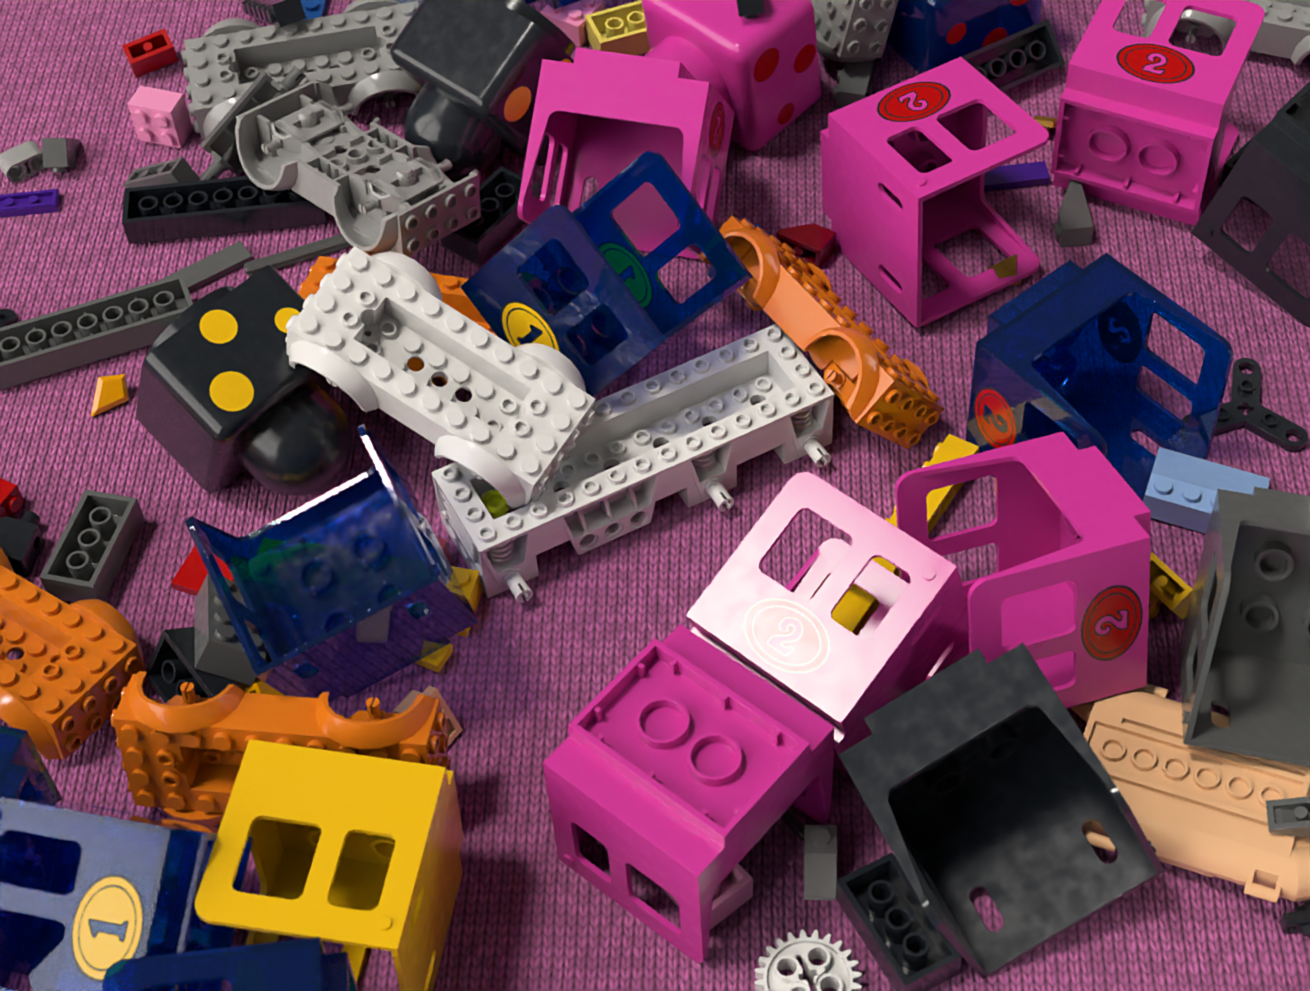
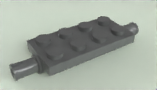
(222, 139)

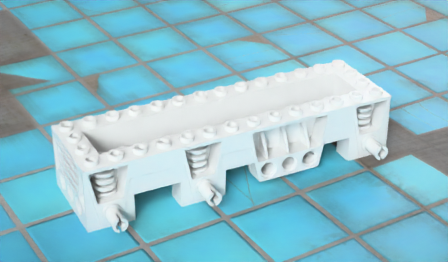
(753, 393)

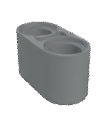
(22, 161)

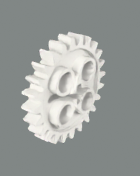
(835, 973)

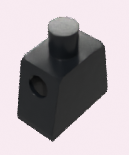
(21, 542)

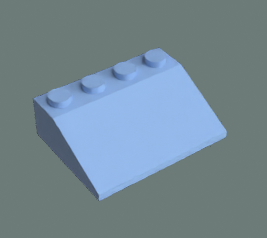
(1186, 487)

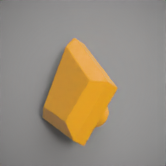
(109, 393)

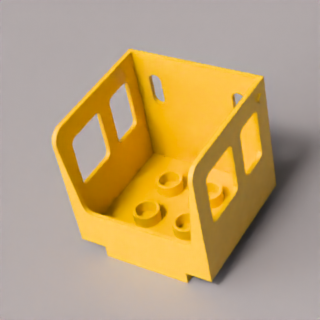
(341, 855)

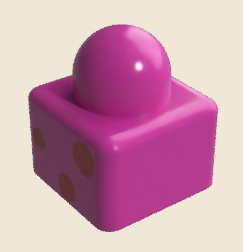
(757, 64)

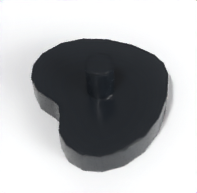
(7, 317)

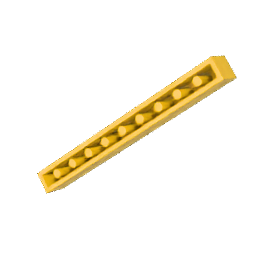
(859, 606)

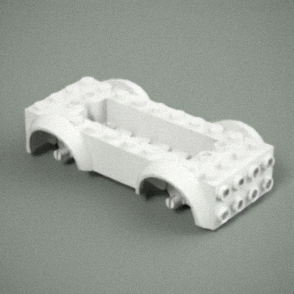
(389, 309)

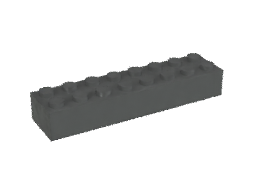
(90, 331)

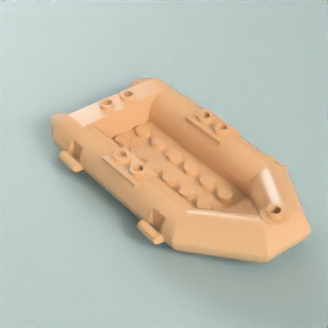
(1194, 801)

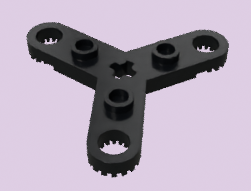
(1260, 420)

